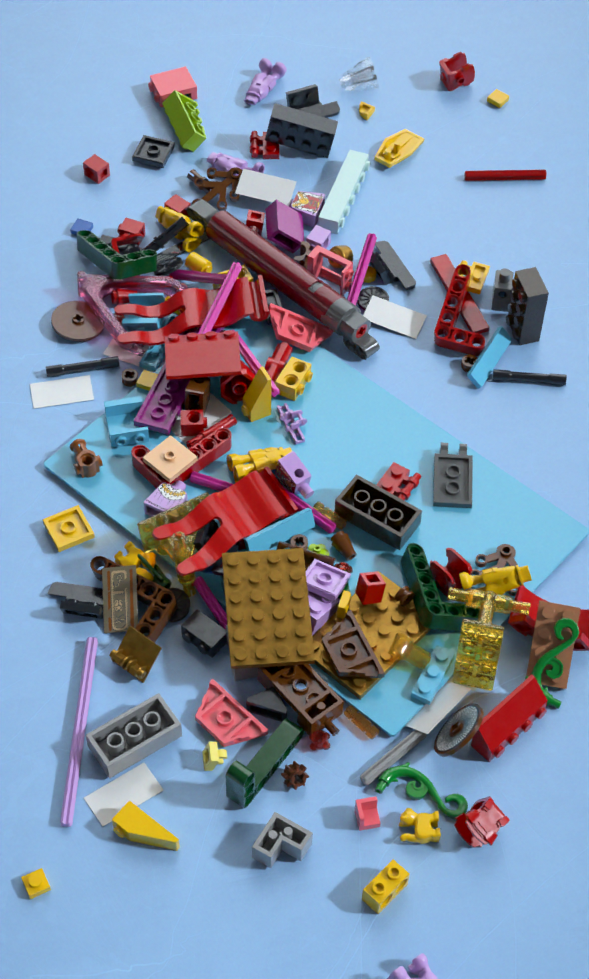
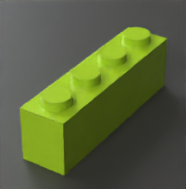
(185, 120)

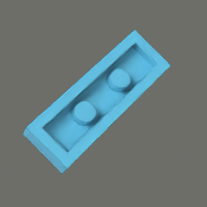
(432, 675)

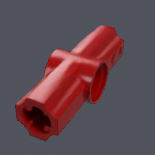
(279, 359)

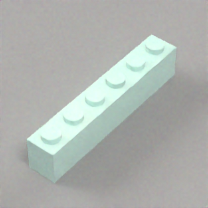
(343, 191)

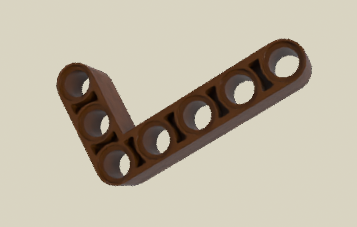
(154, 601)

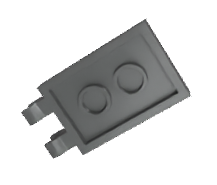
(453, 478)

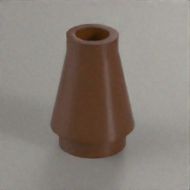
(342, 543)

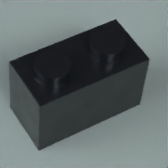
(204, 633)

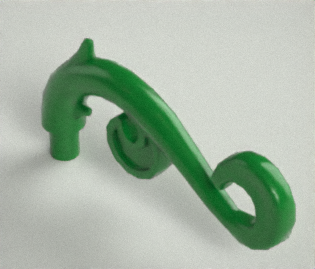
(548, 658)
(418, 793)

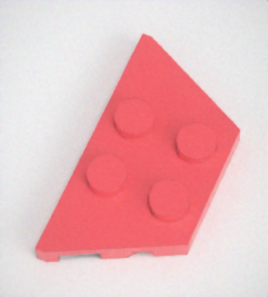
(297, 329)
(227, 718)

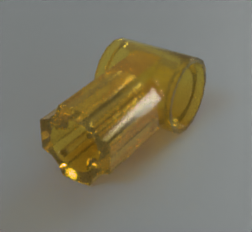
(404, 649)

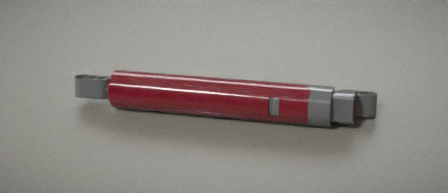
(287, 277)

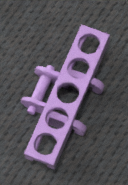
(295, 425)

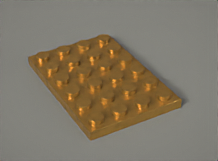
(267, 608)
(380, 625)

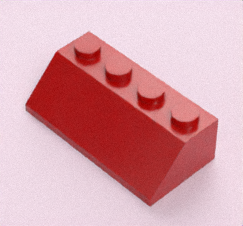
(509, 719)

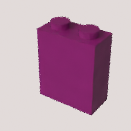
(284, 226)

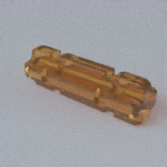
(330, 514)
(361, 722)

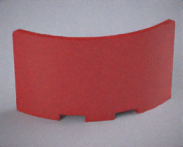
(526, 624)

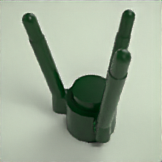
(159, 577)

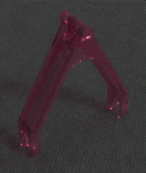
(96, 287)

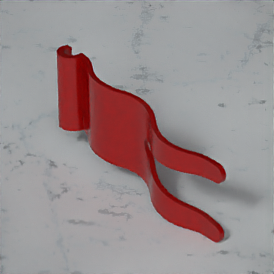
(244, 300)
(241, 511)

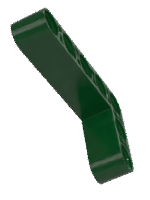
(113, 263)
(430, 609)
(246, 781)

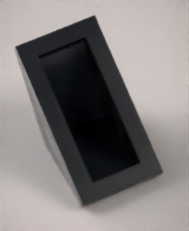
(267, 705)

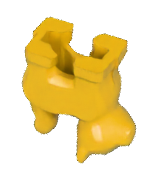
(132, 559)
(423, 826)

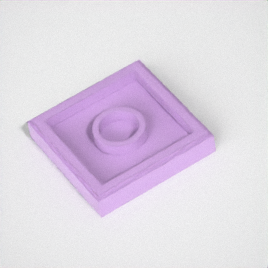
(326, 580)

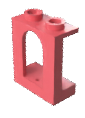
(315, 266)

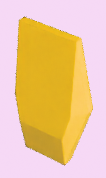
(398, 147)

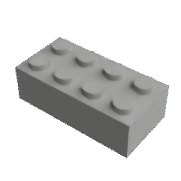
(134, 735)

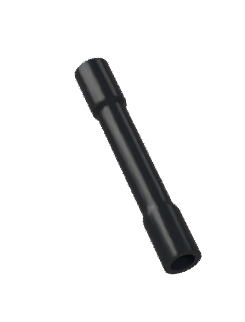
(104, 363)
(507, 375)

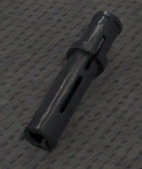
(167, 235)

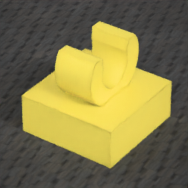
(213, 756)

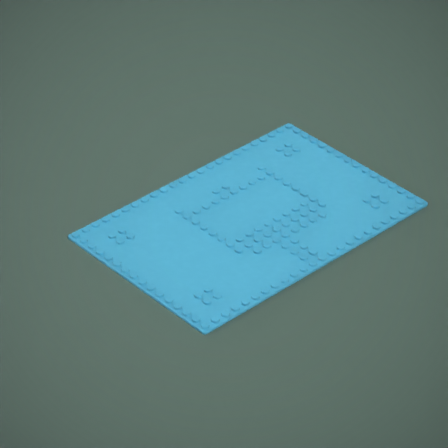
(350, 432)

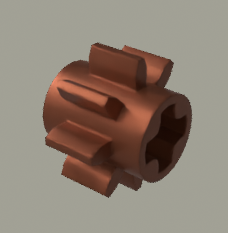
(295, 775)

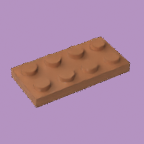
(545, 640)

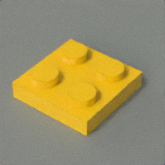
(68, 528)

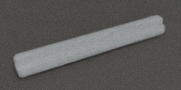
(392, 757)

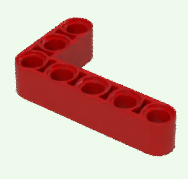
(452, 313)
(206, 451)

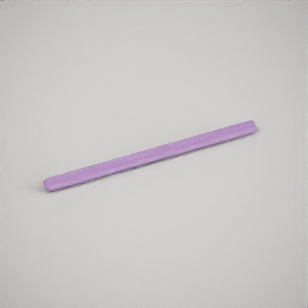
(79, 733)

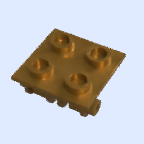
(136, 654)

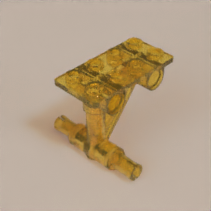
(177, 547)
(480, 639)

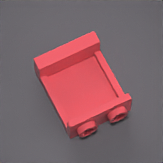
(166, 82)

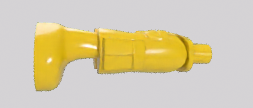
(191, 233)
(257, 461)
(497, 579)

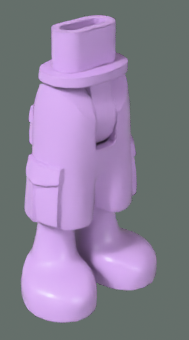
(264, 81)
(225, 162)

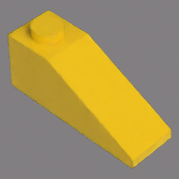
(258, 397)
(141, 828)

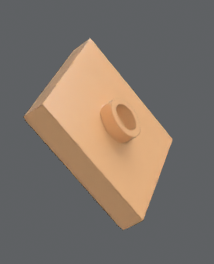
(170, 459)

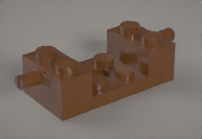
(315, 704)

